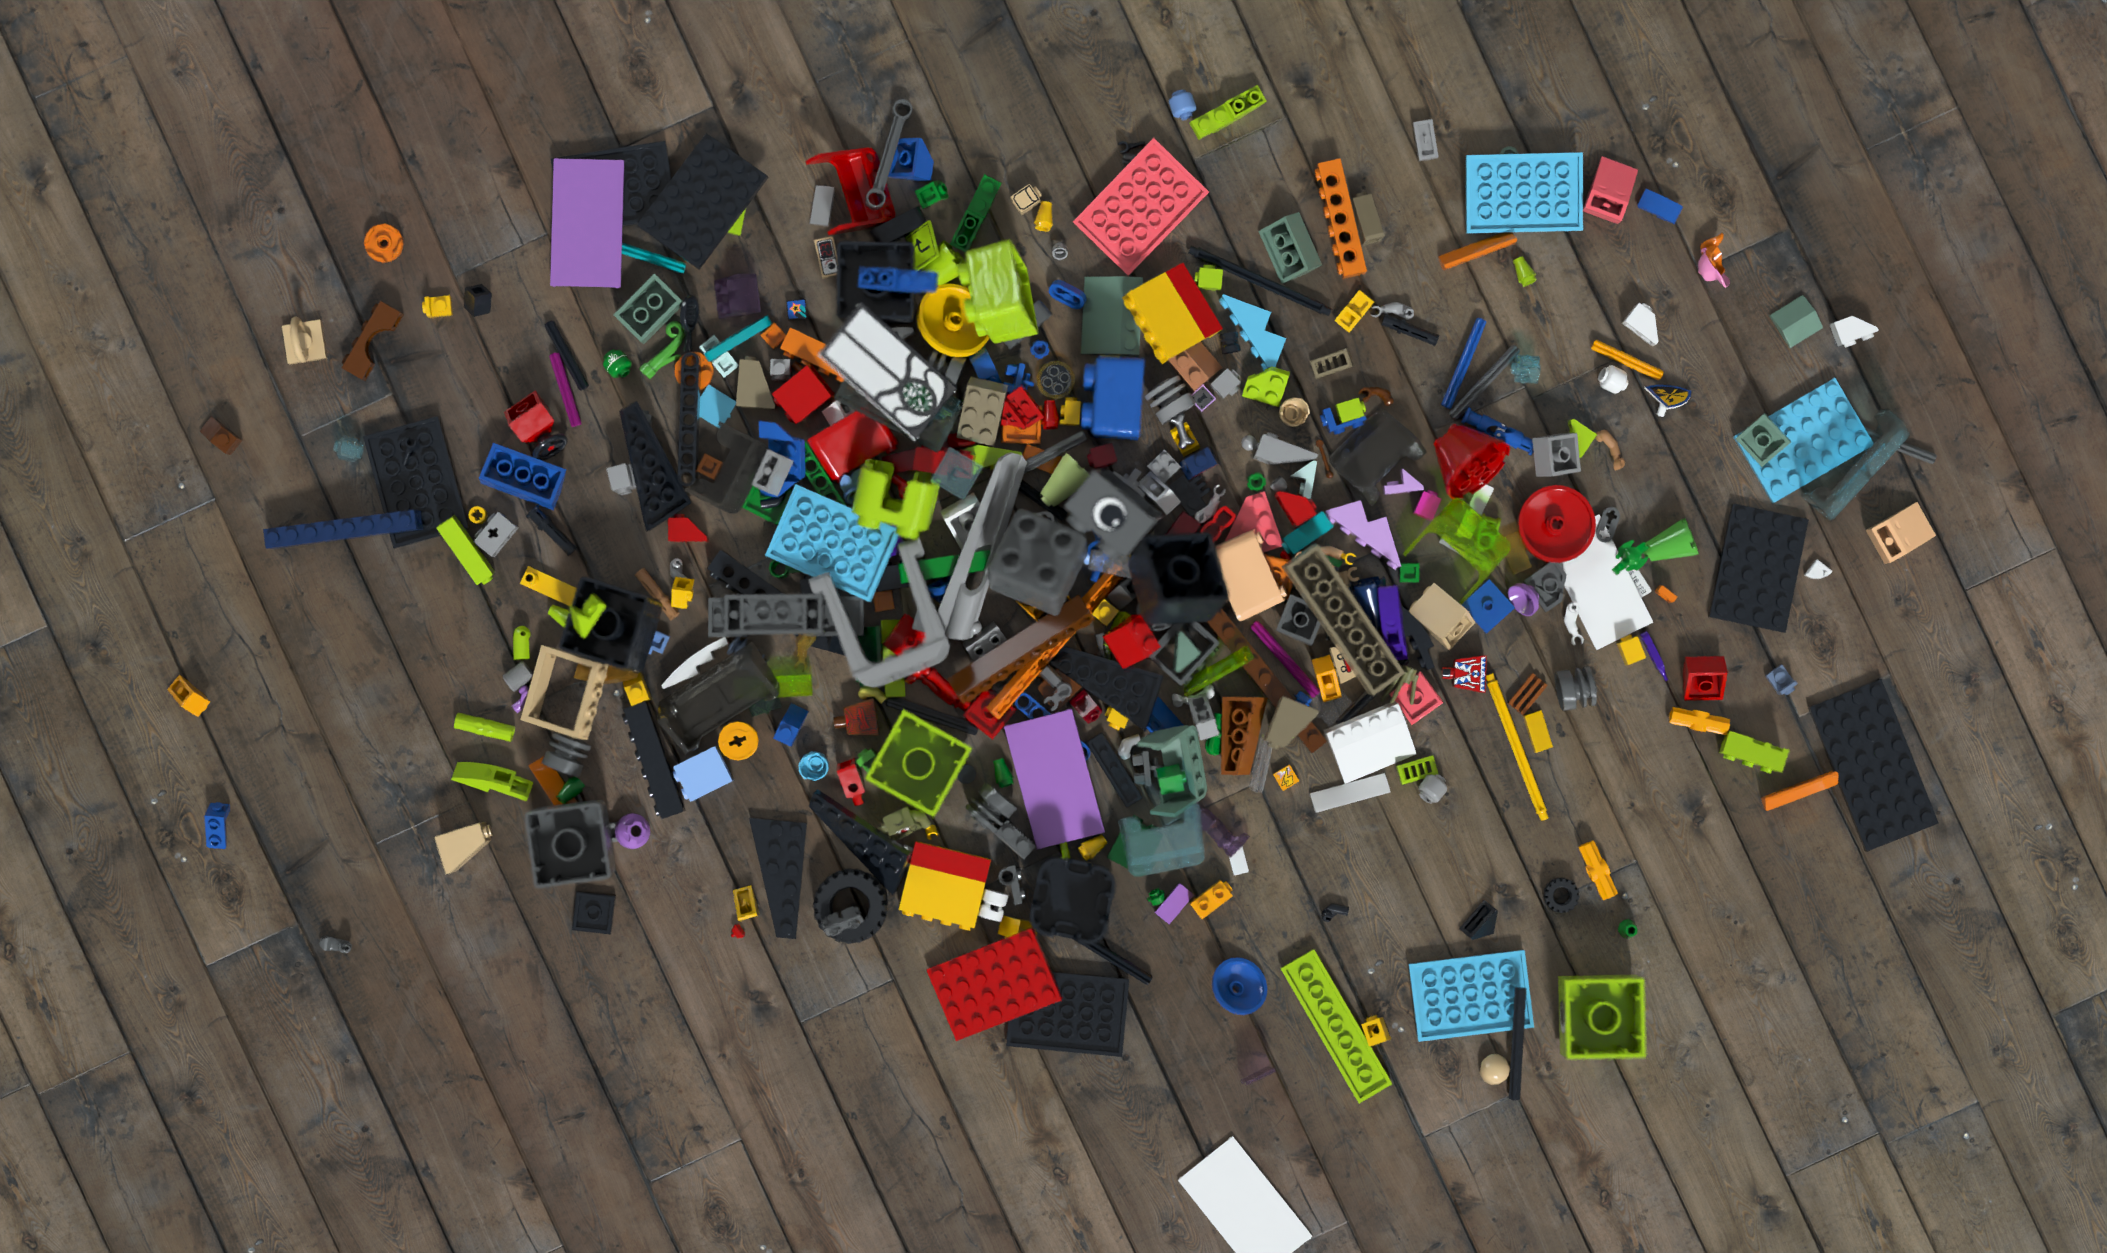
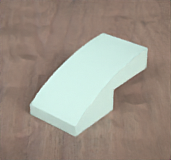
(725, 363)

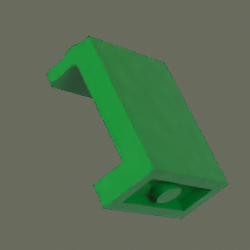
(770, 514)

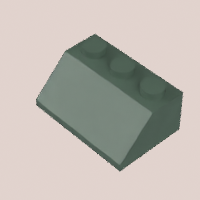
(1290, 247)

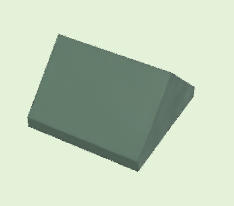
(1184, 652)

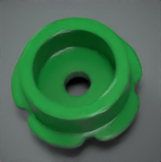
(1251, 481)
(1156, 897)

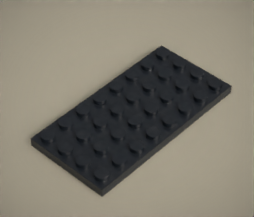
(1873, 765)

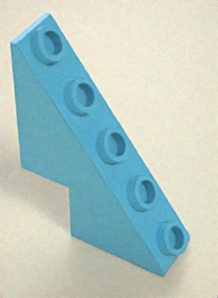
(1252, 323)

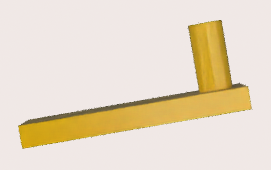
(548, 586)

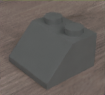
(1298, 621)

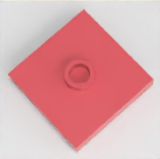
(1425, 699)

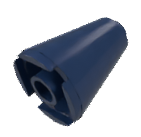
(1367, 597)

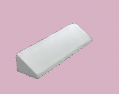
(1350, 792)

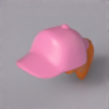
(1711, 261)

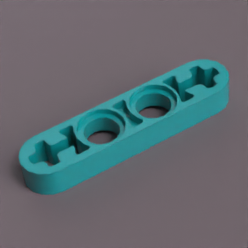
(737, 338)

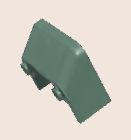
(1181, 747)

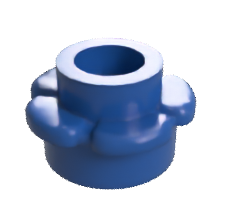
(1034, 349)
(1302, 698)

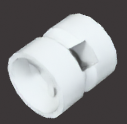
(995, 898)

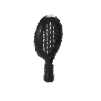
(689, 317)

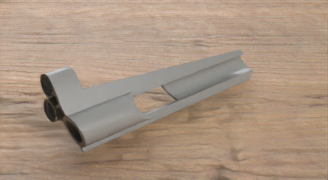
(963, 606)

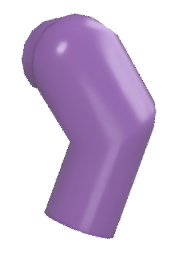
(519, 705)

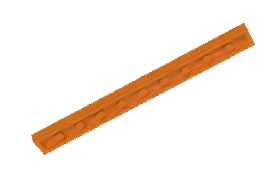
(1030, 671)

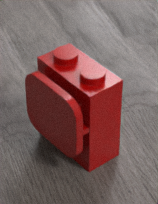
(802, 394)

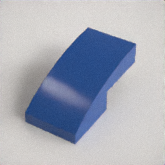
(1660, 206)

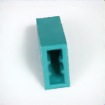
(1306, 533)

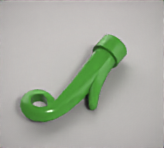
(666, 355)

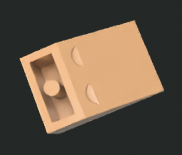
(1900, 533)

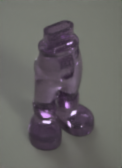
(1220, 834)

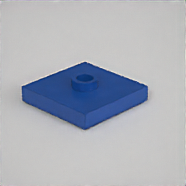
(1488, 606)

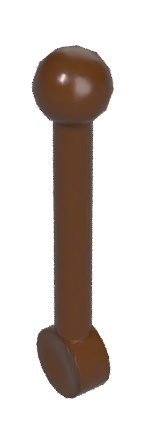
(1319, 443)

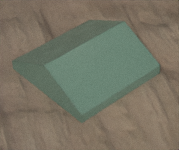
(1796, 321)
(1763, 439)

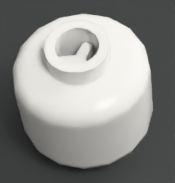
(1613, 379)

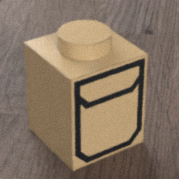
(1026, 199)

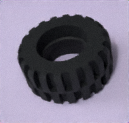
(869, 886)

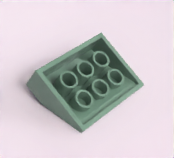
(1106, 322)

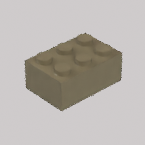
(982, 411)

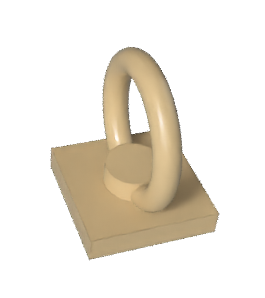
(304, 341)

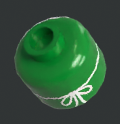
(617, 363)

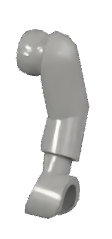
(1395, 307)

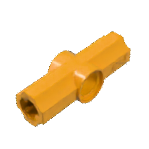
(1699, 721)
(1597, 870)

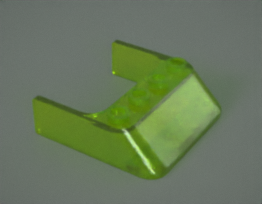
(1470, 537)

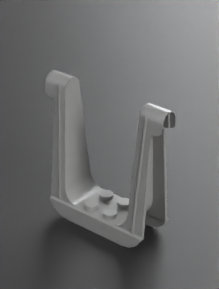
(911, 661)

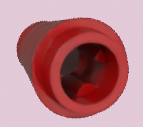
(1051, 416)

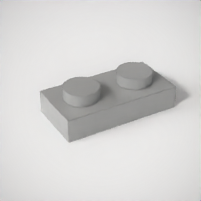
(1425, 140)

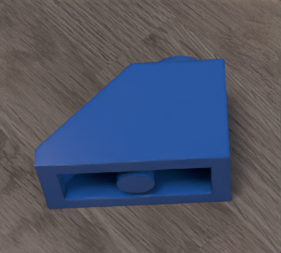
(791, 725)

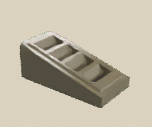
(1348, 358)

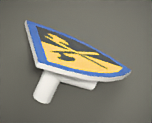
(1668, 396)

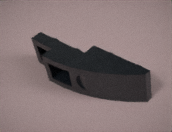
(1420, 639)

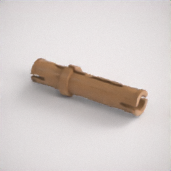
(655, 591)

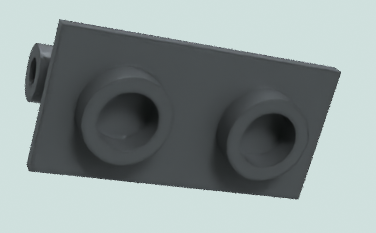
(834, 925)

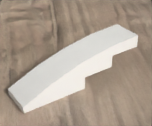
(690, 666)

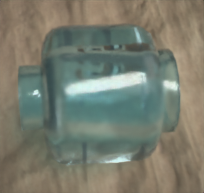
(349, 448)

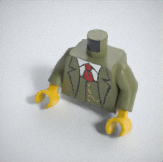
(905, 823)

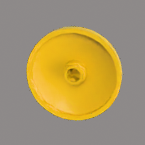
(945, 323)

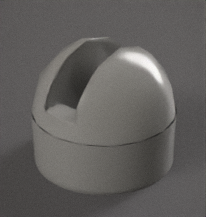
(1059, 251)
(1279, 484)

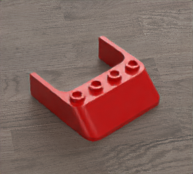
(857, 175)

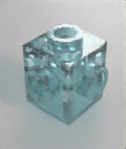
(1526, 369)

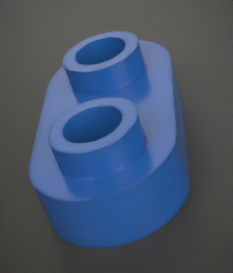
(1067, 294)

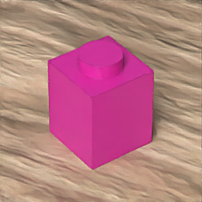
(1427, 505)

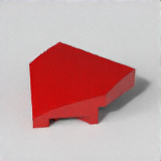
(1020, 409)

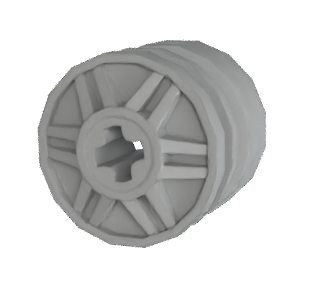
(1170, 399)

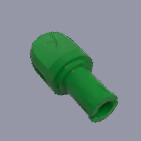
(1213, 744)

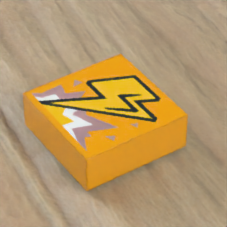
(1286, 777)

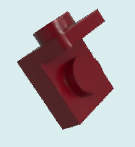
(1086, 707)

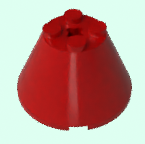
(1468, 459)

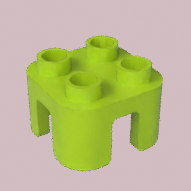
(876, 506)

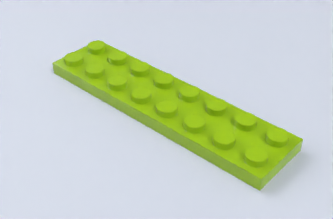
(1336, 1026)

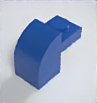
(984, 366)

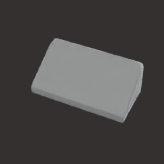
(822, 205)

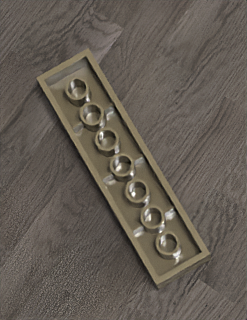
(1343, 619)

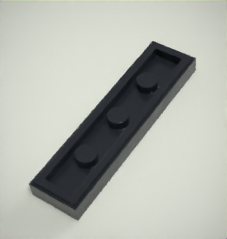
(1114, 770)

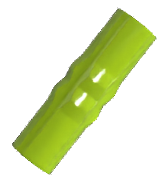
(484, 727)

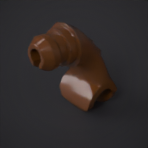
(1382, 393)

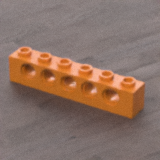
(1334, 169)

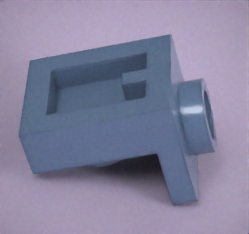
(1781, 680)

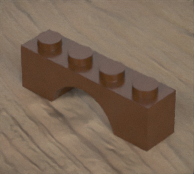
(382, 319)

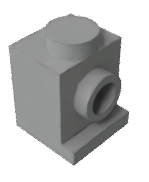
(780, 369)

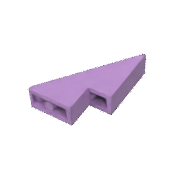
(1373, 534)

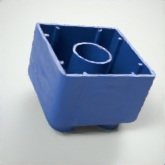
(1116, 398)

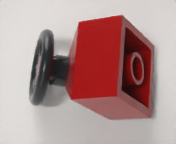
(533, 423)

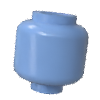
(1182, 104)

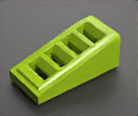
(1401, 773)

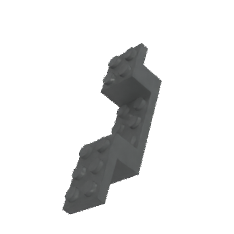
(779, 615)

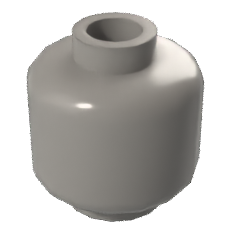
(1432, 788)

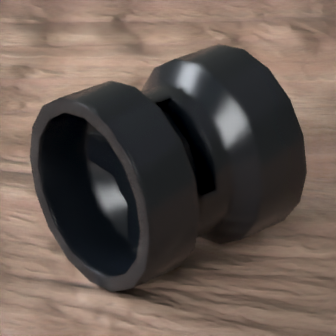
(1229, 342)

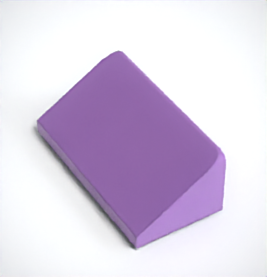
(1174, 903)

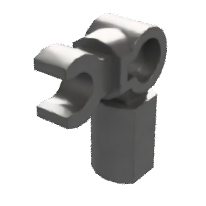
(1054, 679)

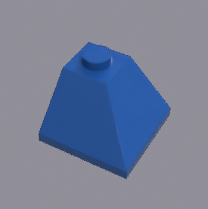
(912, 161)

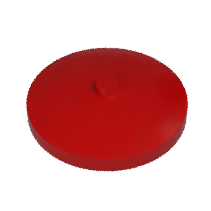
(1556, 524)

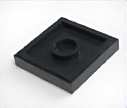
(593, 912)

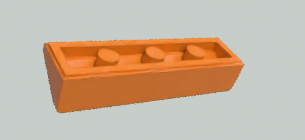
(1477, 250)
(549, 780)
(1800, 790)

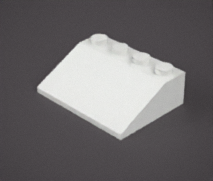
(1370, 741)

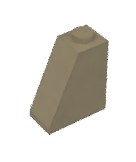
(1367, 219)
(753, 387)
(1288, 722)

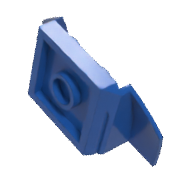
(788, 446)

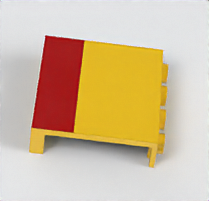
(1172, 313)
(944, 885)

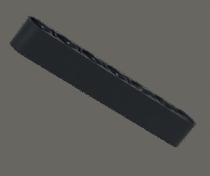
(685, 409)

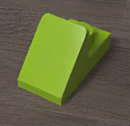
(585, 618)

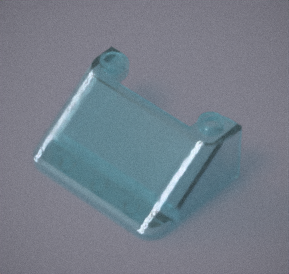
(1163, 847)

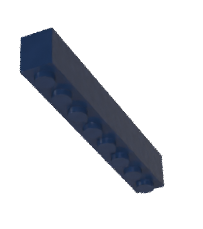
(343, 529)

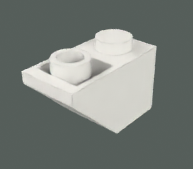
(1850, 329)

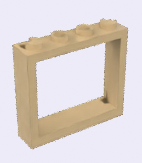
(539, 687)

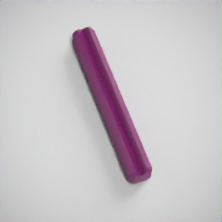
(565, 389)

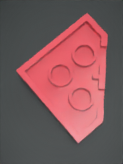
(1257, 515)

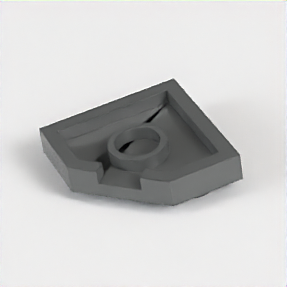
(1549, 585)

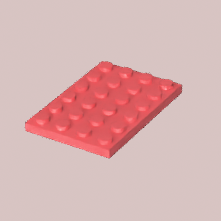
(1140, 206)

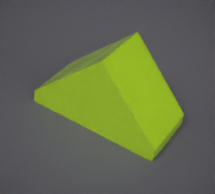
(1584, 435)

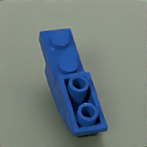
(898, 280)

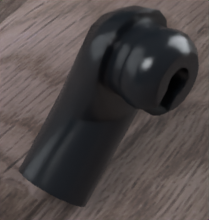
(772, 502)
(1332, 910)

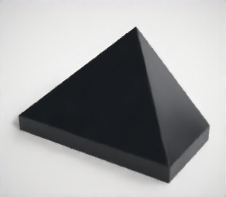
(1480, 922)

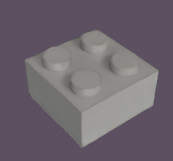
(1164, 466)

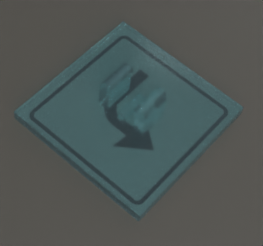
(956, 473)

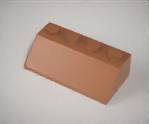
(1195, 366)

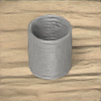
(518, 676)

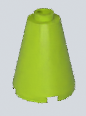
(945, 264)

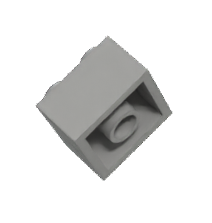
(1556, 454)

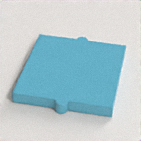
(715, 406)

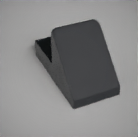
(829, 643)

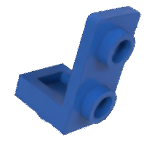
(1328, 420)
(215, 825)

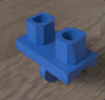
(1017, 372)

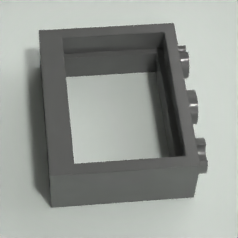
(1198, 664)

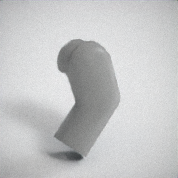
(676, 568)
(1126, 745)

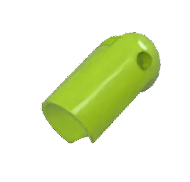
(521, 643)

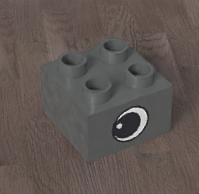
(1112, 513)

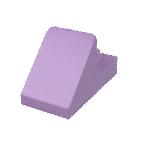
(1408, 484)

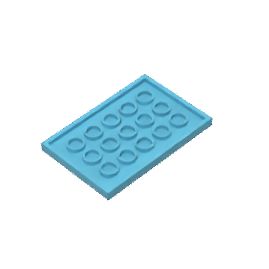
(1524, 192)
(1822, 436)
(824, 537)
(1468, 994)

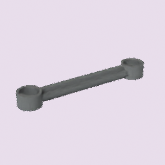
(888, 154)

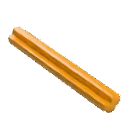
(1627, 360)

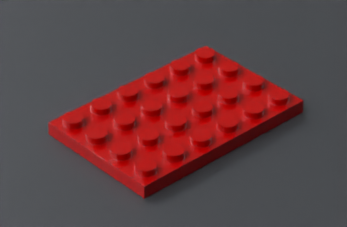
(994, 984)

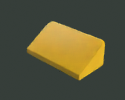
(1537, 731)

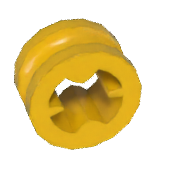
(474, 519)

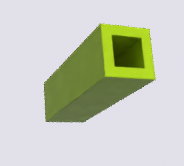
(466, 550)

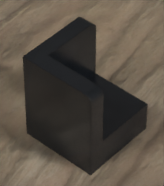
(477, 300)

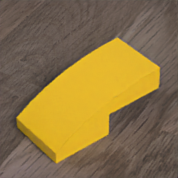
(1354, 311)

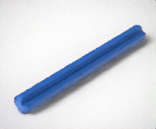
(1463, 363)

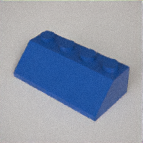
(522, 476)

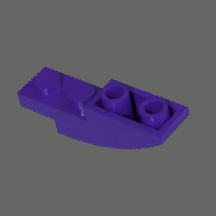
(1392, 621)

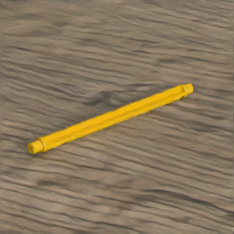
(1516, 747)

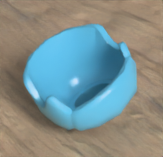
(813, 766)

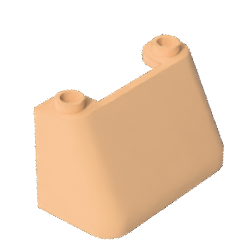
(1248, 575)

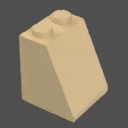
(1442, 616)
(462, 844)

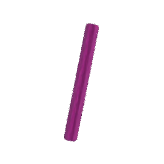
(1285, 659)

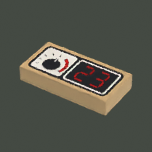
(827, 256)

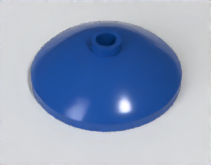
(1248, 982)

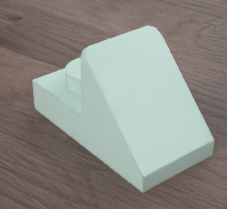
(1306, 473)

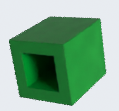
(1170, 779)

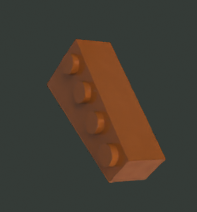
(1240, 733)

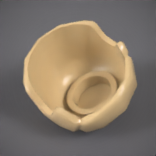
(1294, 412)
(1494, 1069)

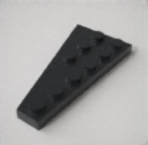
(653, 474)
(1126, 690)
(781, 860)

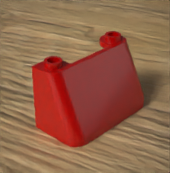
(851, 444)

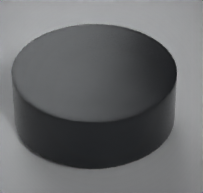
(966, 774)

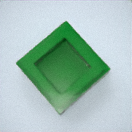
(1409, 573)

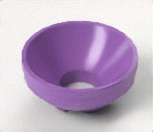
(1524, 598)
(623, 831)

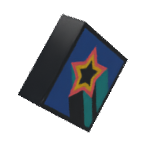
(796, 309)

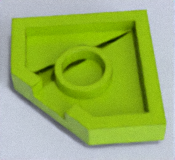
(1267, 386)

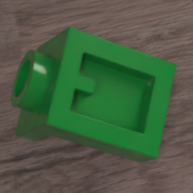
(932, 193)

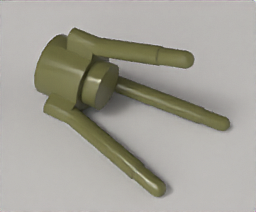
(1407, 677)

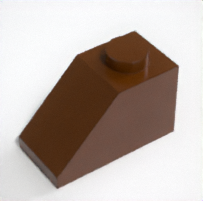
(220, 436)

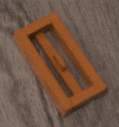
(1537, 682)

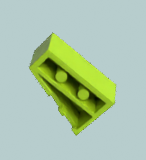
(1753, 752)

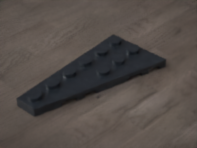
(876, 850)

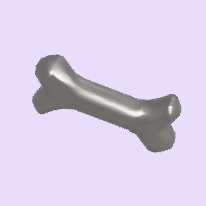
(1184, 439)

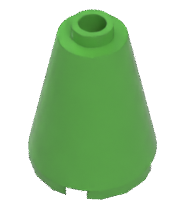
(1672, 543)

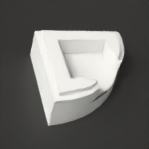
(1817, 570)

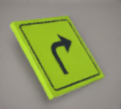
(924, 244)

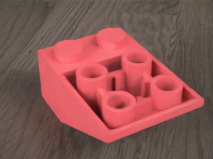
(1610, 190)

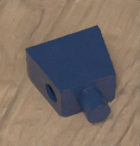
(1199, 463)

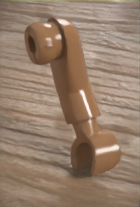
(1609, 440)

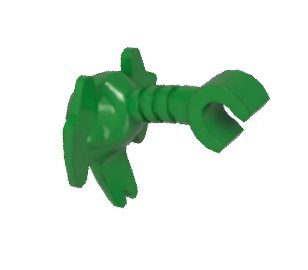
(1630, 556)

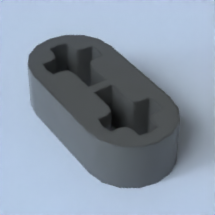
(1611, 526)

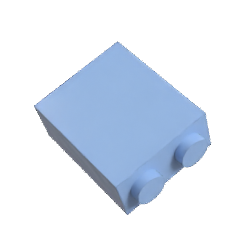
(702, 774)

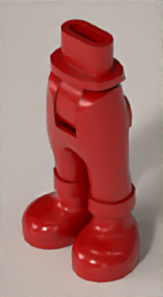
(938, 685)

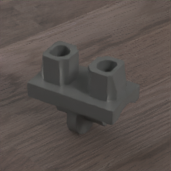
(1144, 759)

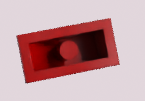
(684, 530)

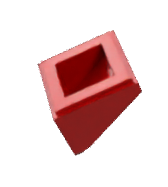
(957, 442)

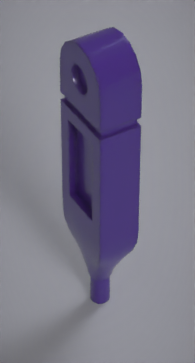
(1653, 653)

